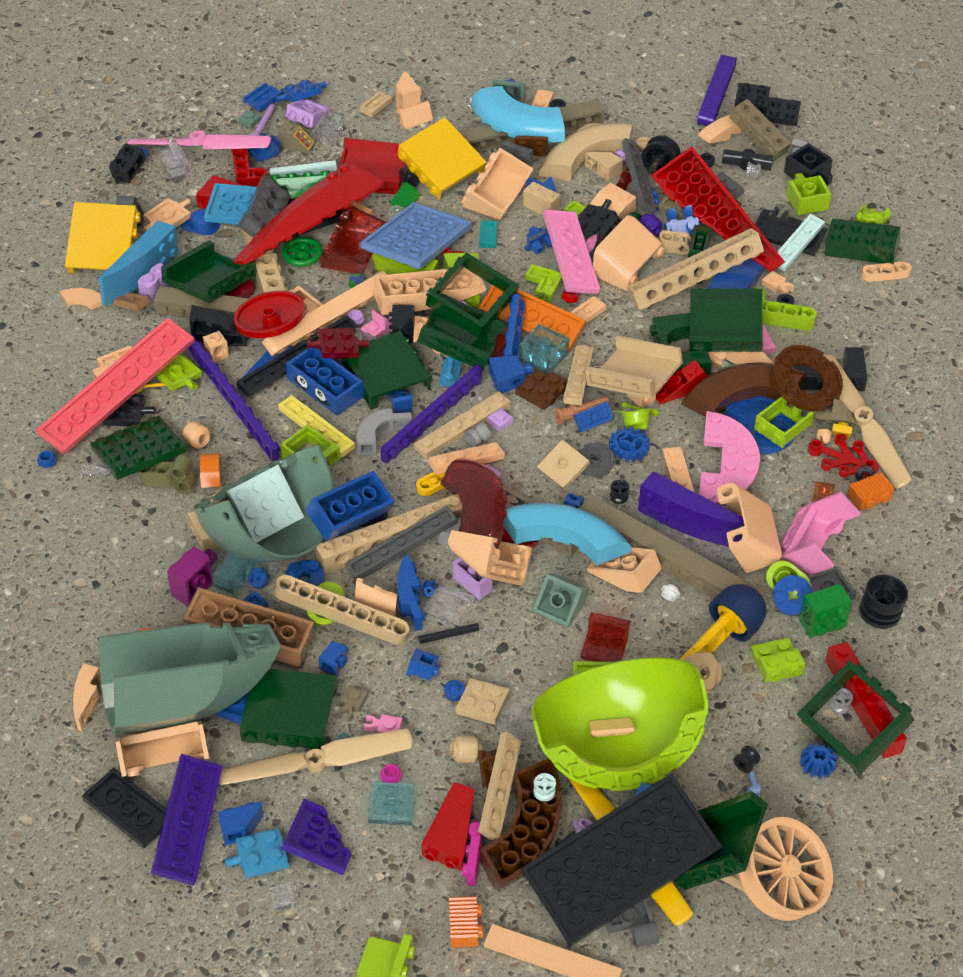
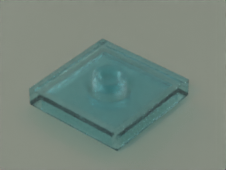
(391, 803)

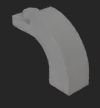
(377, 425)

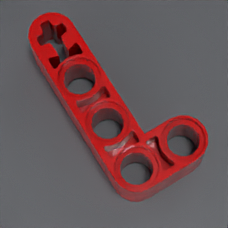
(243, 174)

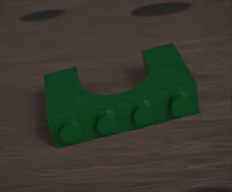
(677, 327)

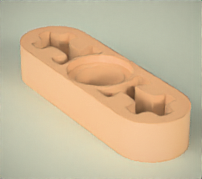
(875, 272)

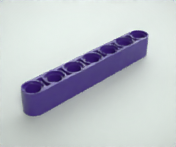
(716, 90)

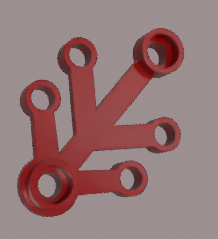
(843, 458)

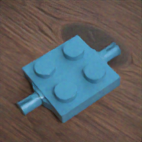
(260, 853)

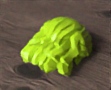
(873, 216)

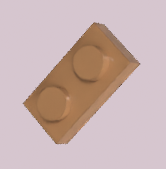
(132, 301)

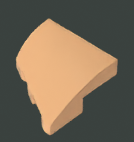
(376, 598)

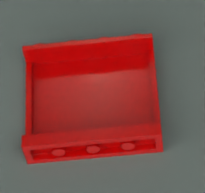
(376, 158)

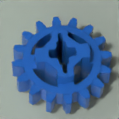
(629, 444)

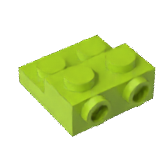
(778, 660)

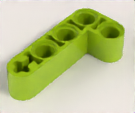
(787, 315)

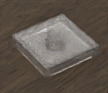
(449, 606)

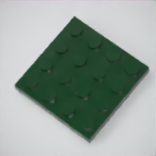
(138, 447)

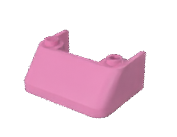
(811, 529)

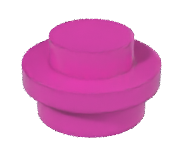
(390, 774)

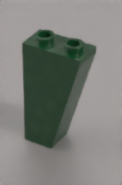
(699, 241)

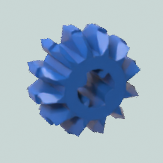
(818, 760)

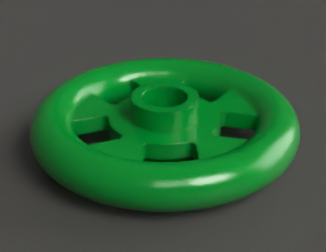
(302, 251)

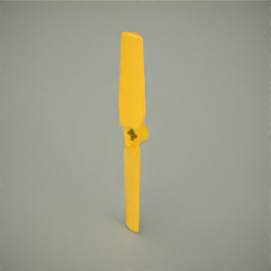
(668, 897)

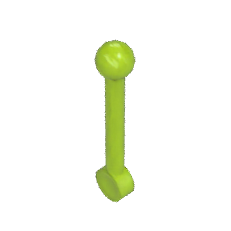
(655, 412)

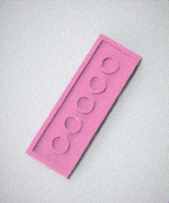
(571, 252)

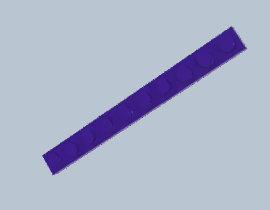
(234, 400)

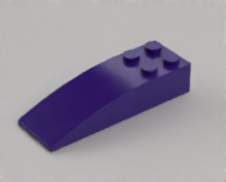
(687, 511)

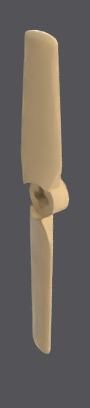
(872, 433)
(332, 754)

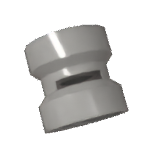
(478, 434)

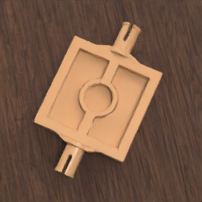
(168, 212)

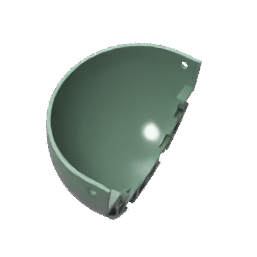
(306, 480)

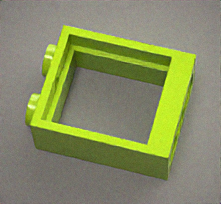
(308, 434)

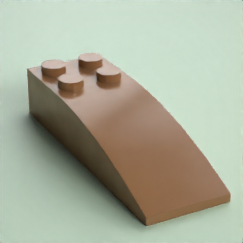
(291, 631)

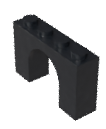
(853, 366)

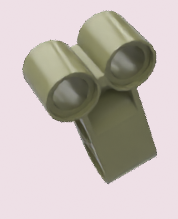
(170, 474)

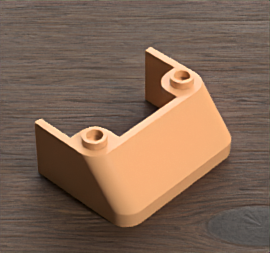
(160, 746)

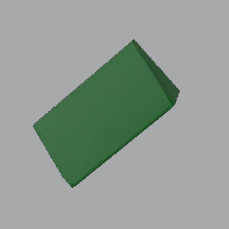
(405, 196)

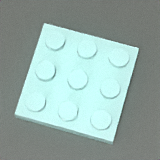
(265, 504)

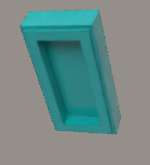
(488, 234)

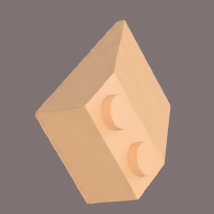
(621, 200)
(630, 571)

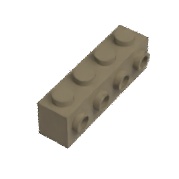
(756, 125)

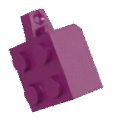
(191, 572)

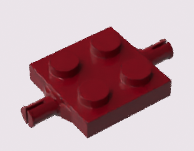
(338, 343)

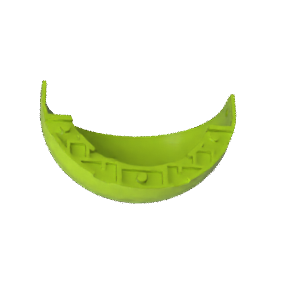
(658, 694)

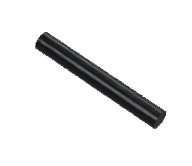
(448, 633)

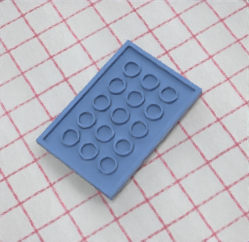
(416, 235)

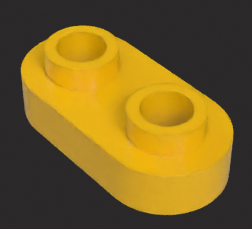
(429, 484)

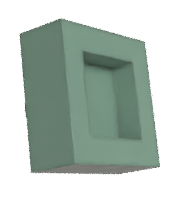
(249, 119)

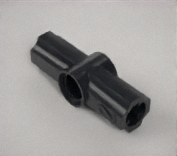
(742, 158)

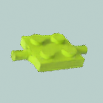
(180, 373)

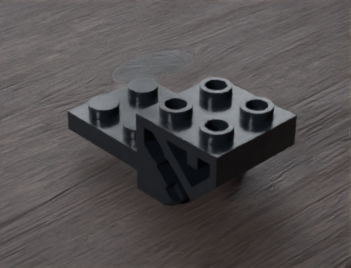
(774, 109)

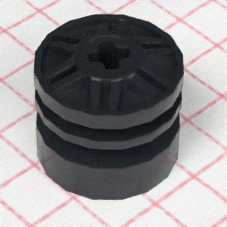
(883, 601)

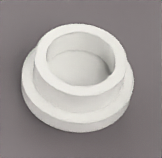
(670, 592)

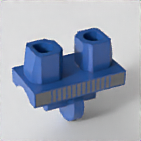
(536, 239)

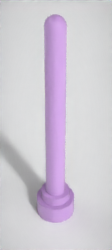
(264, 120)

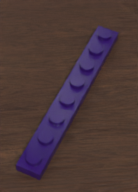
(429, 415)

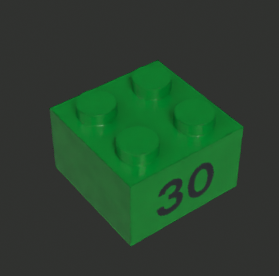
(825, 610)

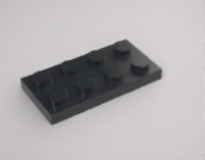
(127, 807)

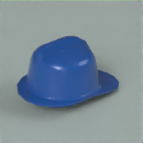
(197, 224)

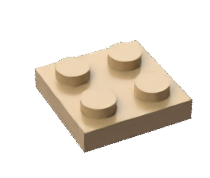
(482, 701)

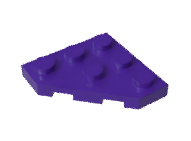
(316, 838)

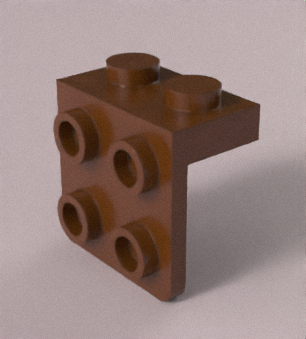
(537, 143)

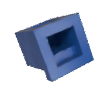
(333, 658)
(423, 665)

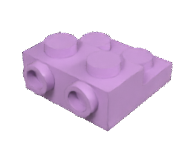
(306, 112)

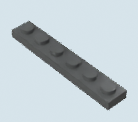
(638, 176)
(401, 543)

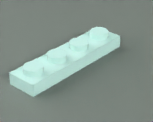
(299, 169)
(799, 240)

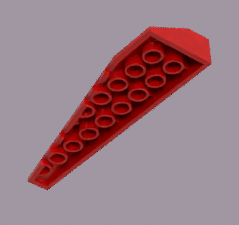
(695, 184)
(318, 203)

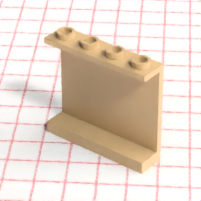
(636, 367)

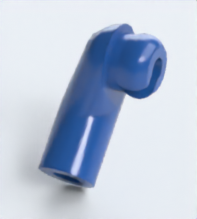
(428, 588)

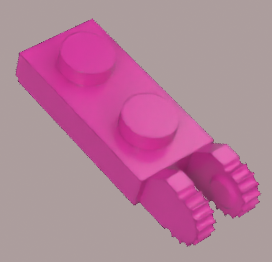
(471, 868)

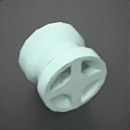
(543, 782)

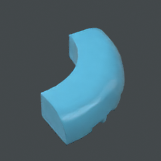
(516, 118)
(567, 526)

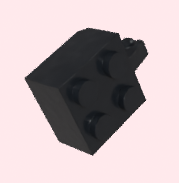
(810, 163)

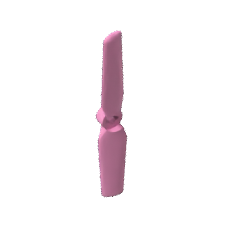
(211, 141)

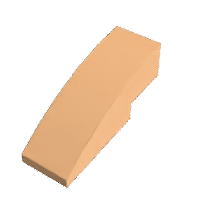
(719, 130)
(85, 694)

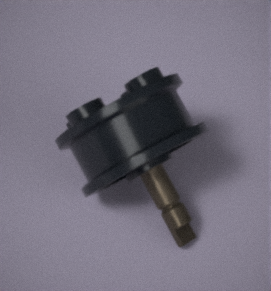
(659, 152)

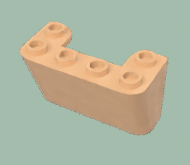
(497, 186)
(760, 539)

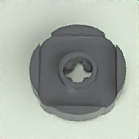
(604, 457)

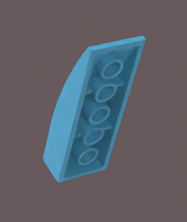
(153, 247)

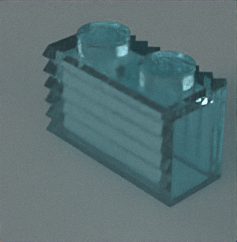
(232, 573)

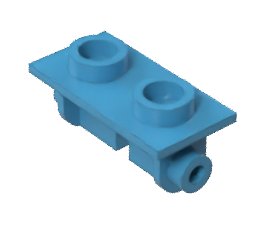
(450, 372)

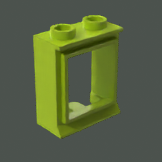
(764, 427)

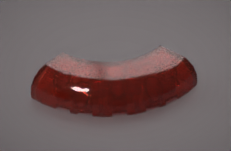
(480, 496)

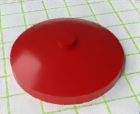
(269, 314)

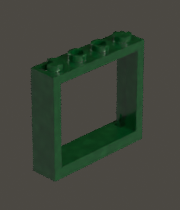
(459, 316)
(881, 742)

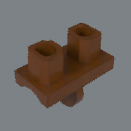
(486, 763)

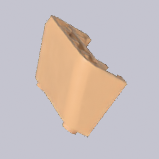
(625, 252)
(504, 564)

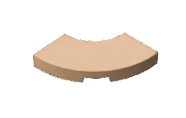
(82, 296)

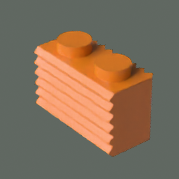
(870, 491)
(463, 921)

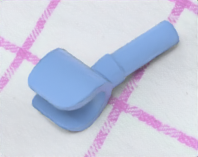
(756, 788)

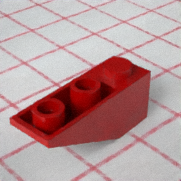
(680, 383)

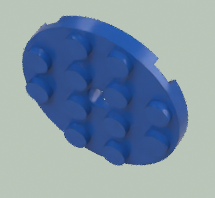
(745, 413)

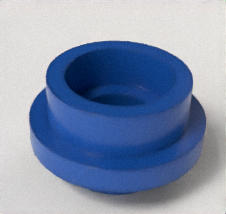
(46, 459)

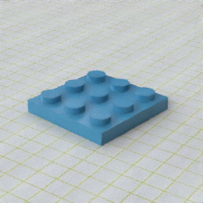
(228, 203)

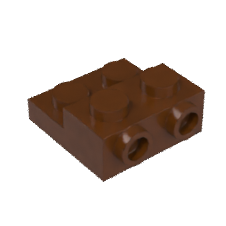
(542, 388)

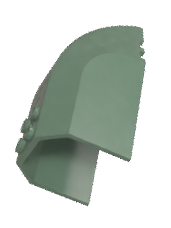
(180, 672)

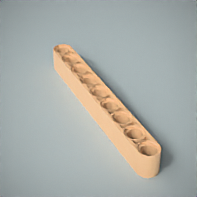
(323, 316)

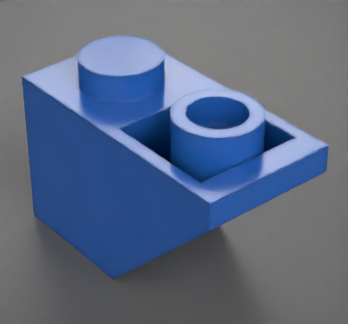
(239, 821)

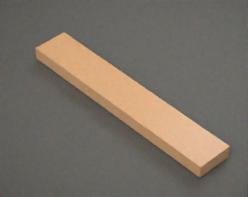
(547, 955)

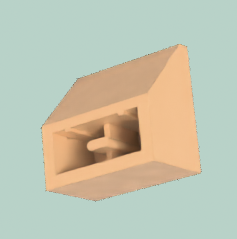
(407, 92)

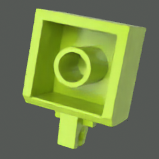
(808, 194)

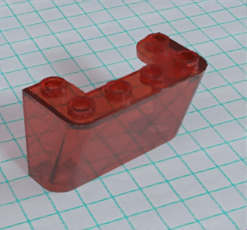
(345, 249)

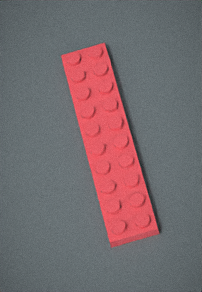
(115, 386)

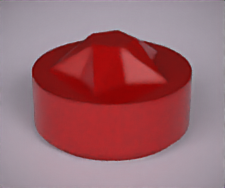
(569, 297)

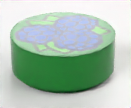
(356, 279)

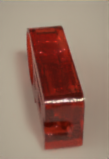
(500, 345)

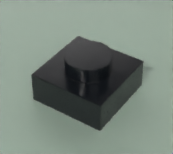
(409, 177)

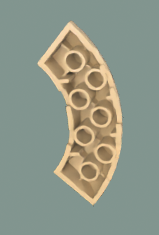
(568, 155)

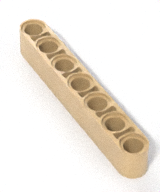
(334, 602)

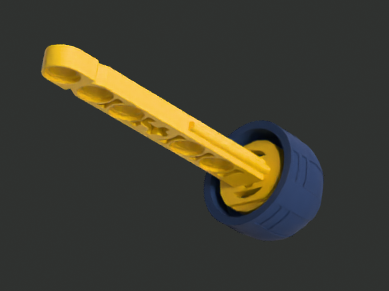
(737, 613)

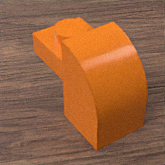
(210, 470)

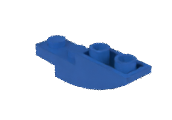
(409, 593)

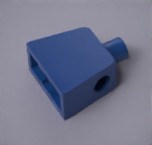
(507, 372)

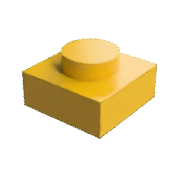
(842, 428)

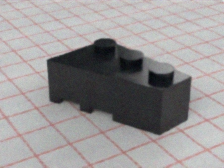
(208, 321)

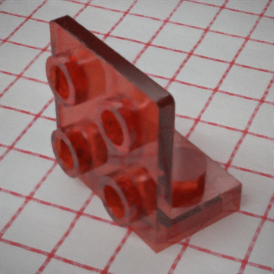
(605, 638)

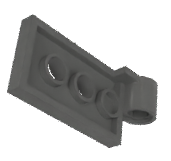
(258, 213)
(640, 922)

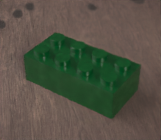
(862, 241)

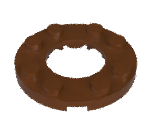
(805, 355)

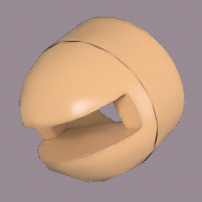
(824, 435)

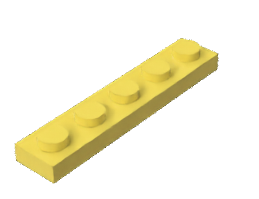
(303, 415)

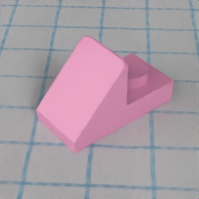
(378, 326)

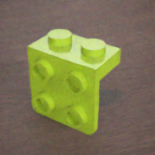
(386, 958)

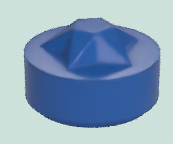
(258, 578)
(453, 690)

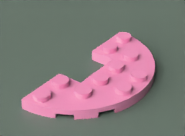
(739, 455)

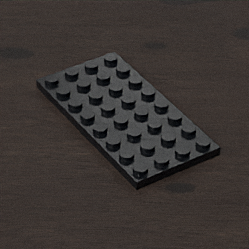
(621, 859)

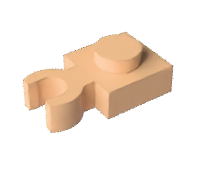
(776, 282)

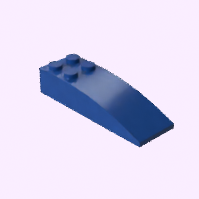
(738, 276)

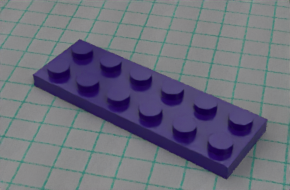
(186, 820)

